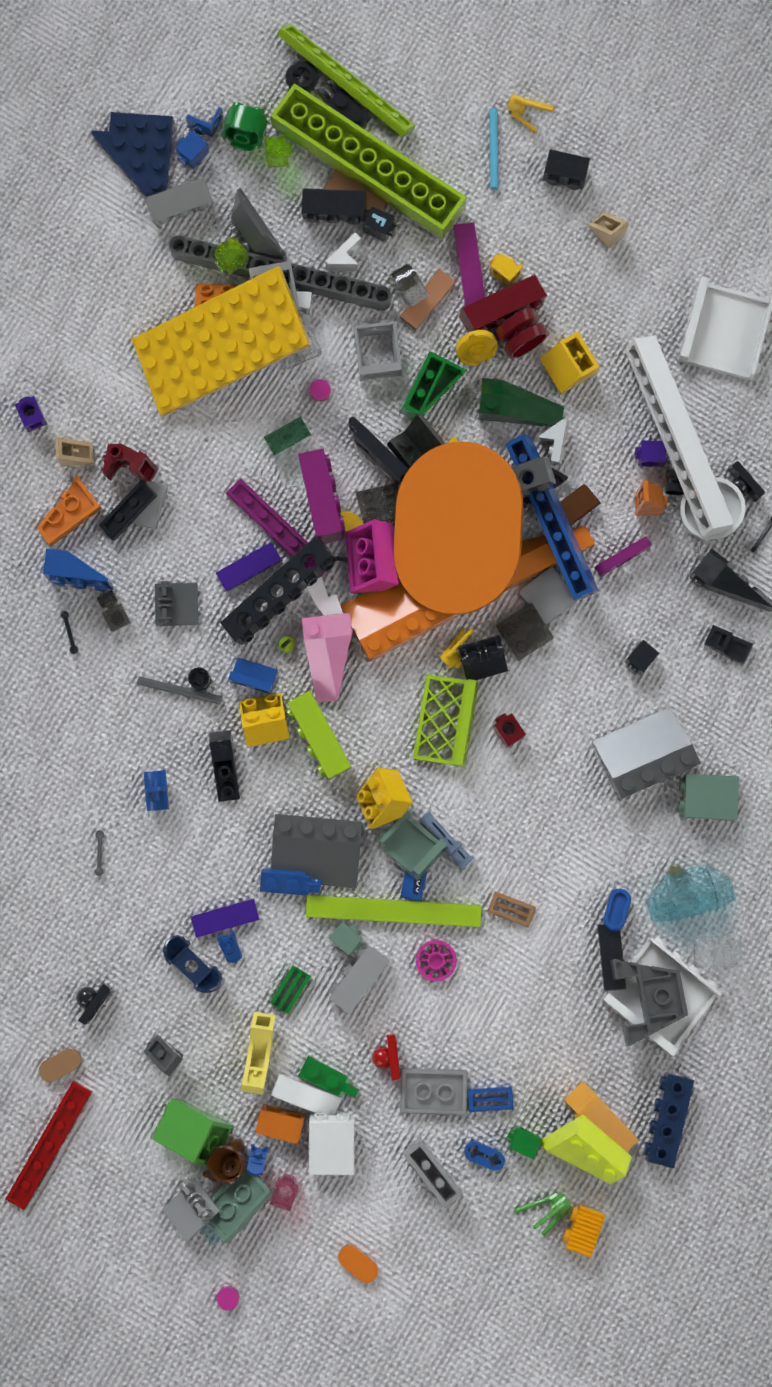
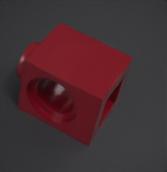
(508, 740)

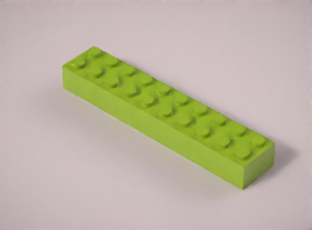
(368, 161)

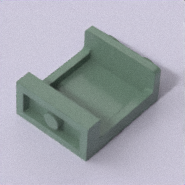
(709, 797)
(411, 846)

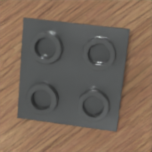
(176, 604)

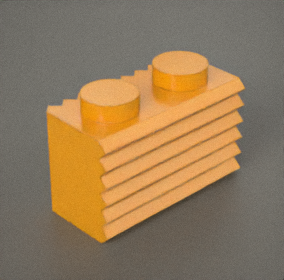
(583, 1230)

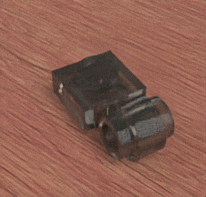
(115, 615)

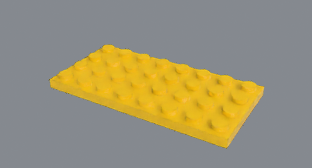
(221, 341)

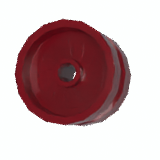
(521, 333)

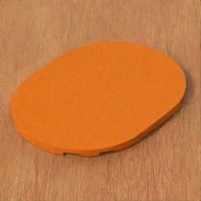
(458, 528)

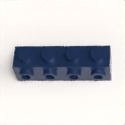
(669, 1119)

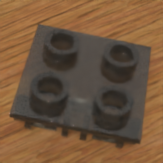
(378, 503)
(524, 631)

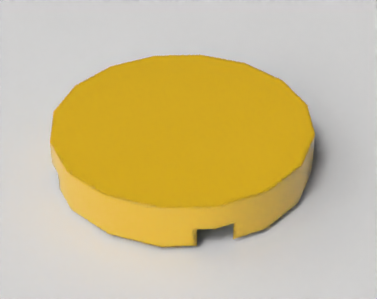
(476, 347)

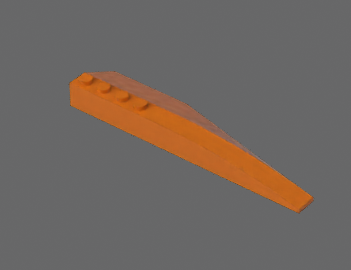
(393, 617)

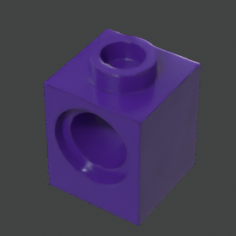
(30, 422)
(651, 453)

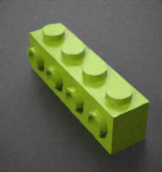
(319, 736)

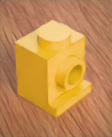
(505, 269)

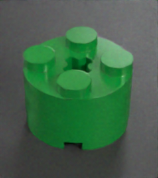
(244, 126)

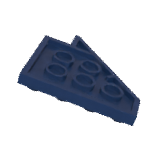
(140, 148)

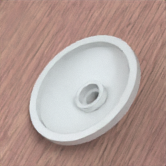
(734, 502)

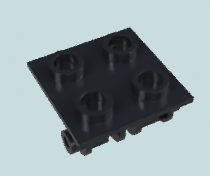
(483, 658)

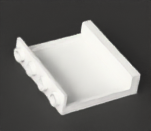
(726, 330)
(697, 992)

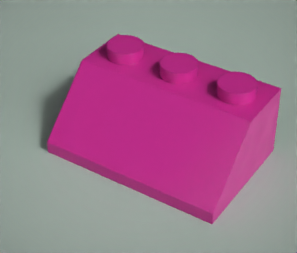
(371, 557)

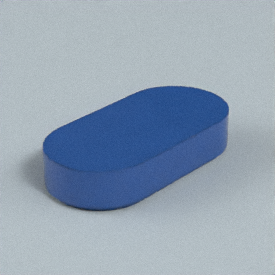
(617, 910)

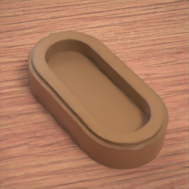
(60, 1065)

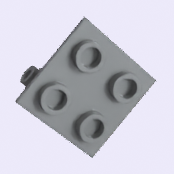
(190, 1209)

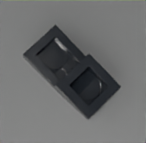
(728, 644)

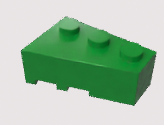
(430, 384)

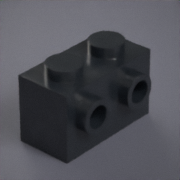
(566, 169)

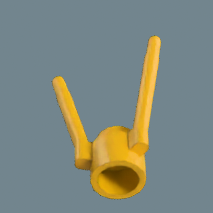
(519, 104)
(450, 654)

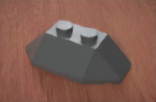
(253, 230)

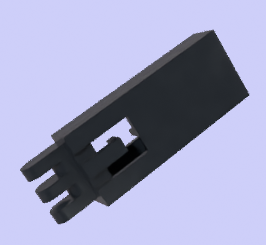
(377, 451)

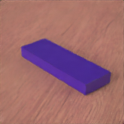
(248, 566)
(225, 918)

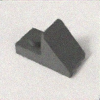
(163, 1055)

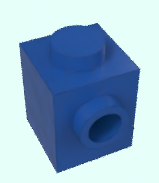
(191, 150)

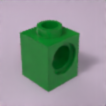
(523, 1141)

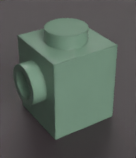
(347, 938)

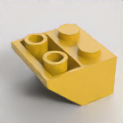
(569, 363)
(264, 720)
(383, 797)

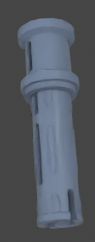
(453, 848)

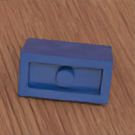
(253, 675)

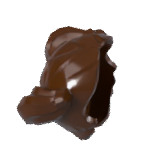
(223, 1160)

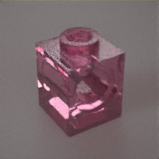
(282, 1201)

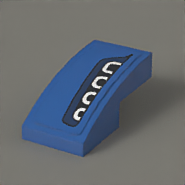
(412, 888)

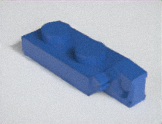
(288, 882)

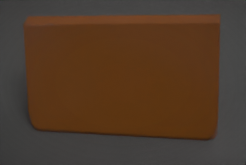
(579, 504)

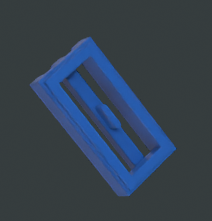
(471, 1100)

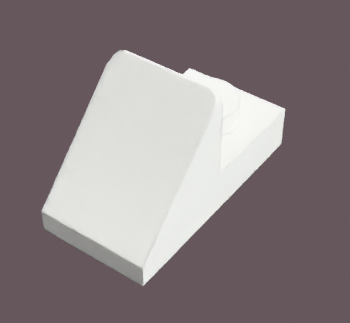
(341, 259)
(557, 435)

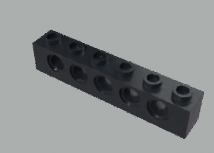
(267, 592)

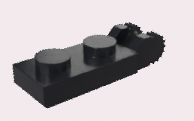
(343, 104)

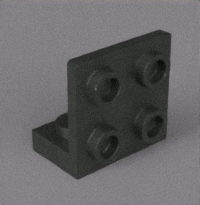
(414, 441)

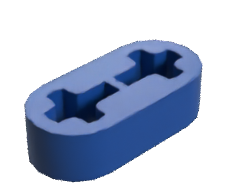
(481, 1160)

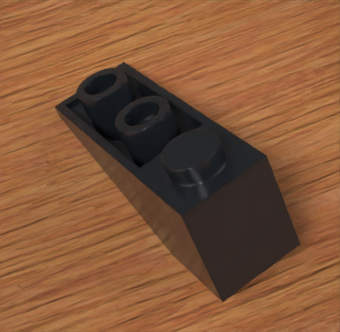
(224, 765)

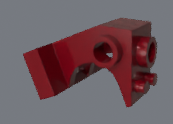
(140, 464)

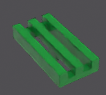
(281, 1005)

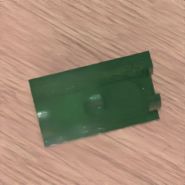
(286, 436)

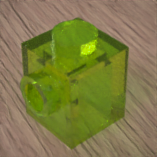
(277, 151)
(230, 255)

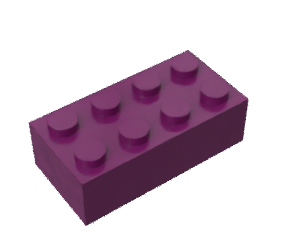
(320, 494)

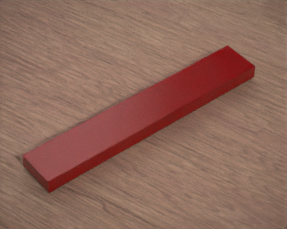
(48, 1145)

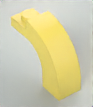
(258, 1053)

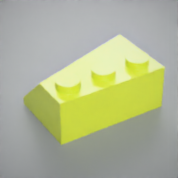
(588, 1149)

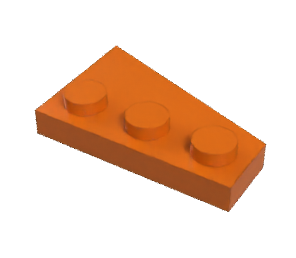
(70, 512)

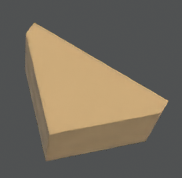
(609, 228)
(73, 452)

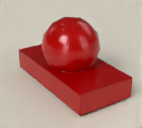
(386, 1057)

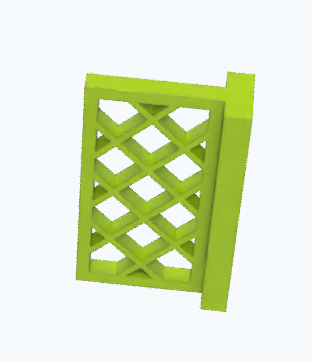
(464, 718)

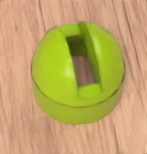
(290, 647)

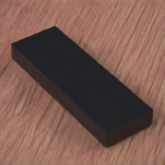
(128, 510)
(610, 948)

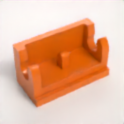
(280, 1123)

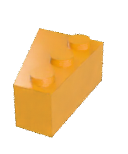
(586, 1102)

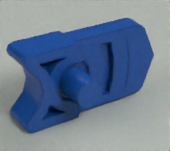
(230, 947)
(257, 1160)

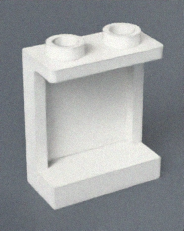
(331, 1144)

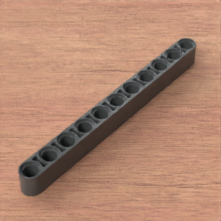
(308, 285)

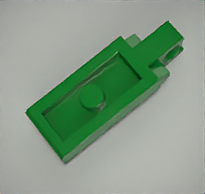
(327, 1078)

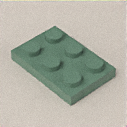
(238, 1204)

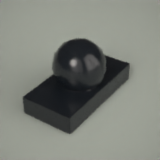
(745, 482)
(91, 1001)

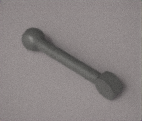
(100, 835)

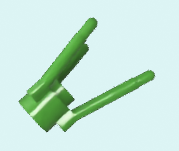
(559, 1206)

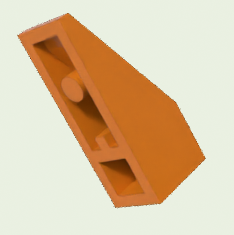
(649, 499)

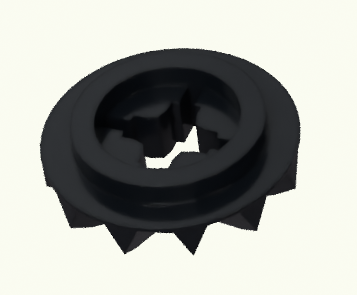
(297, 70)

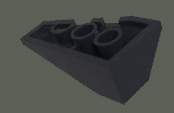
(716, 575)

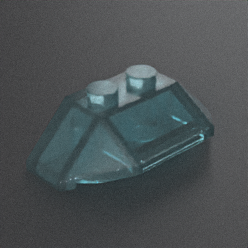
(690, 893)

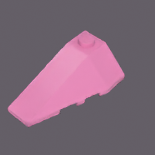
(327, 649)

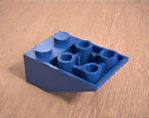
(65, 568)

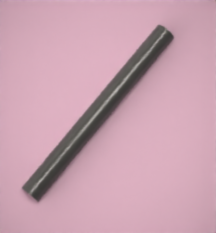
(179, 690)

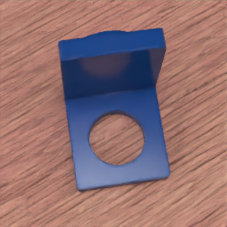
(202, 127)

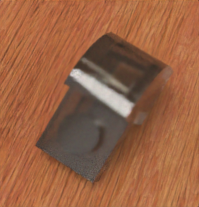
(408, 285)

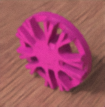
(436, 960)

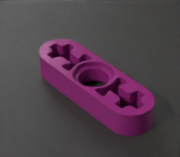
(623, 556)

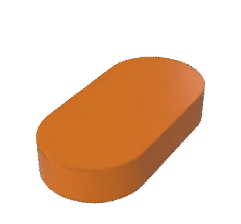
(358, 1263)

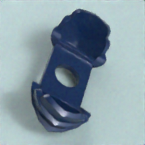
(177, 953)

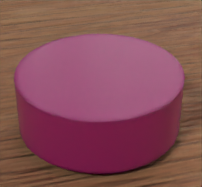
(320, 390)
(228, 1298)

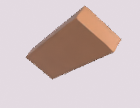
(437, 289)

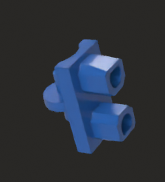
(156, 790)

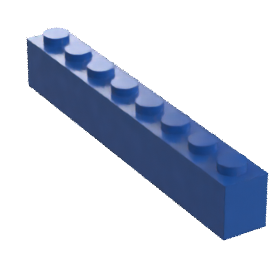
(555, 525)

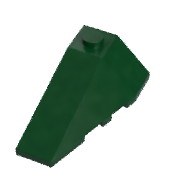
(511, 404)

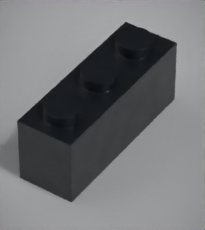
(334, 205)

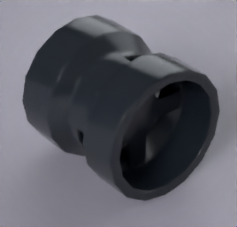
(673, 485)
(199, 679)

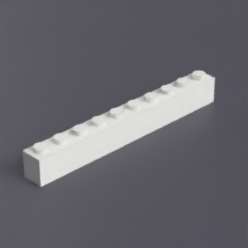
(679, 436)

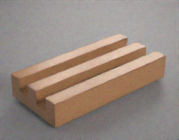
(494, 903)

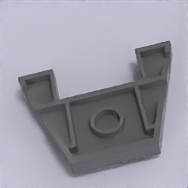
(659, 994)

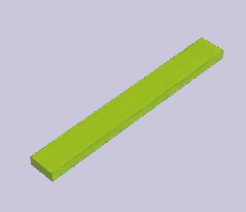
(346, 80)
(393, 911)

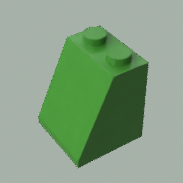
(191, 1131)

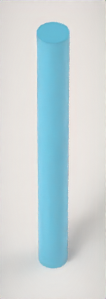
(493, 117)

